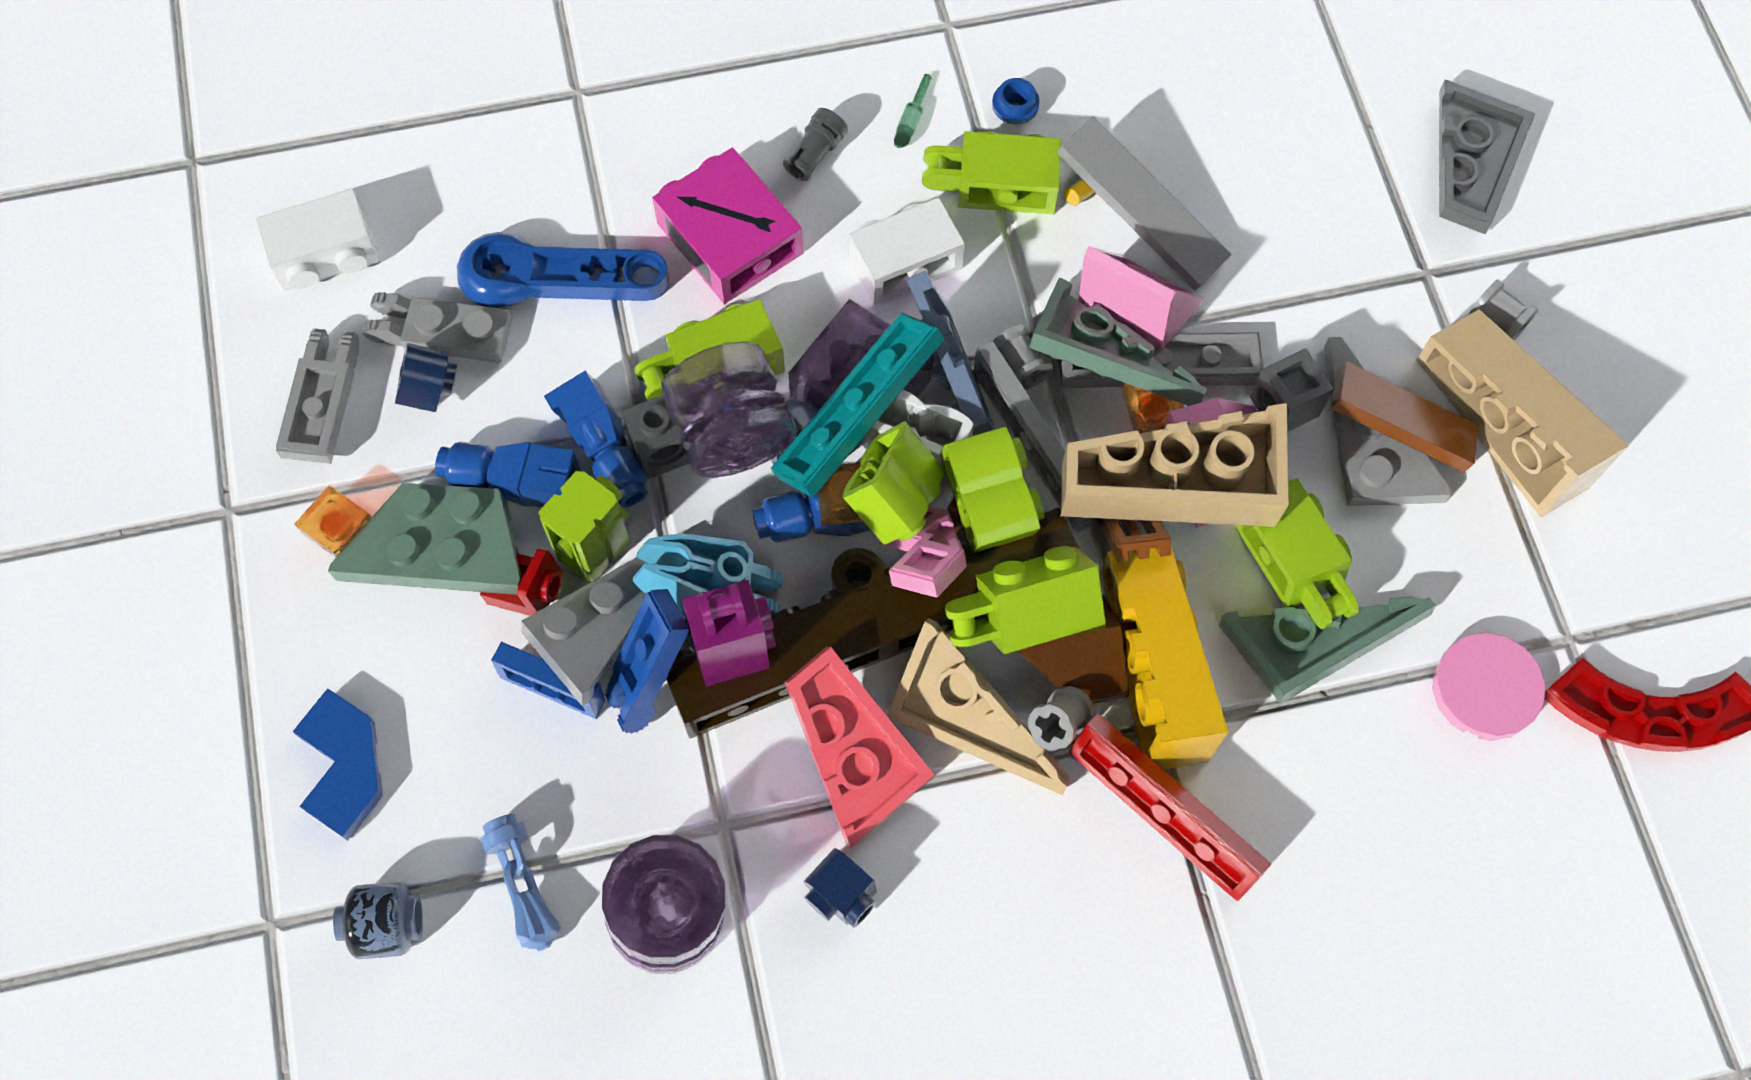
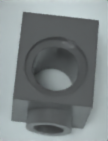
(1295, 382)
(654, 437)

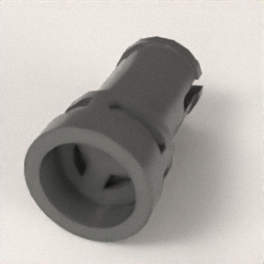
(820, 136)

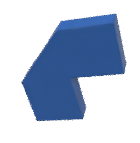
(353, 780)

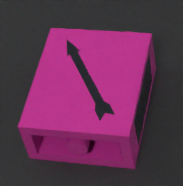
(728, 224)

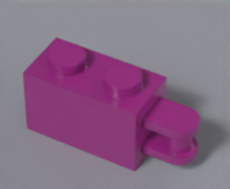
(730, 631)

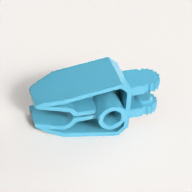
(700, 564)

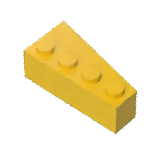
(1166, 667)

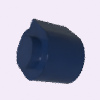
(423, 377)
(840, 889)

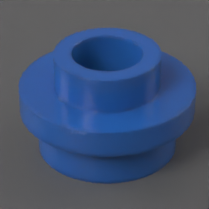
(1015, 91)

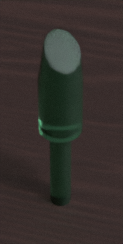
(911, 115)

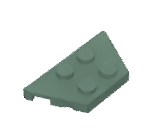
(435, 541)

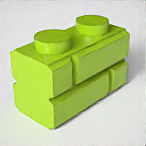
(586, 524)

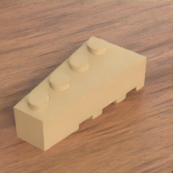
(1523, 413)
(1186, 473)

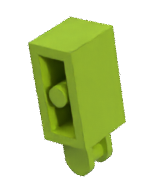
(997, 171)
(735, 324)
(1304, 558)
(1030, 602)

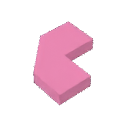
(932, 556)

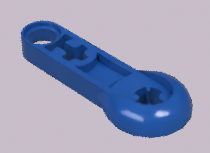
(553, 272)

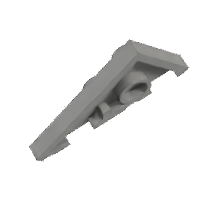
(1374, 465)
(587, 628)

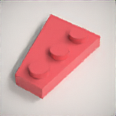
(854, 744)

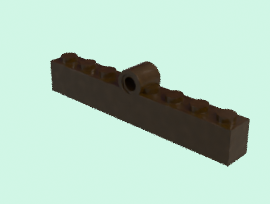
(855, 621)

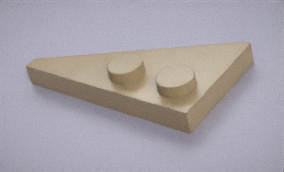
(957, 705)

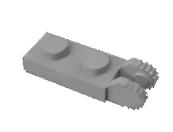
(441, 325)
(318, 399)

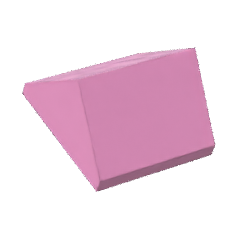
(1136, 296)

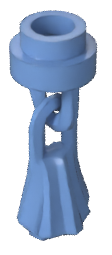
(533, 921)

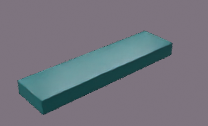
(857, 404)

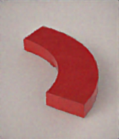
(1650, 721)

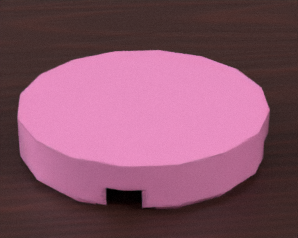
(1489, 686)

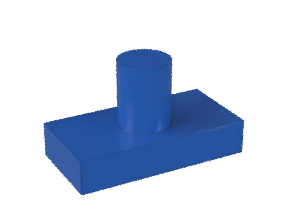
(536, 676)

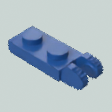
(646, 660)

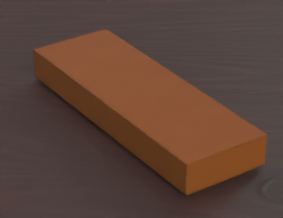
(1405, 416)

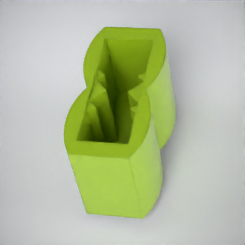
(895, 484)
(991, 489)

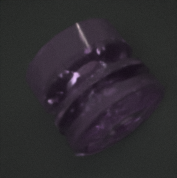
(728, 409)
(668, 871)

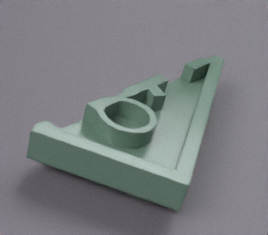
(1107, 347)
(1295, 653)

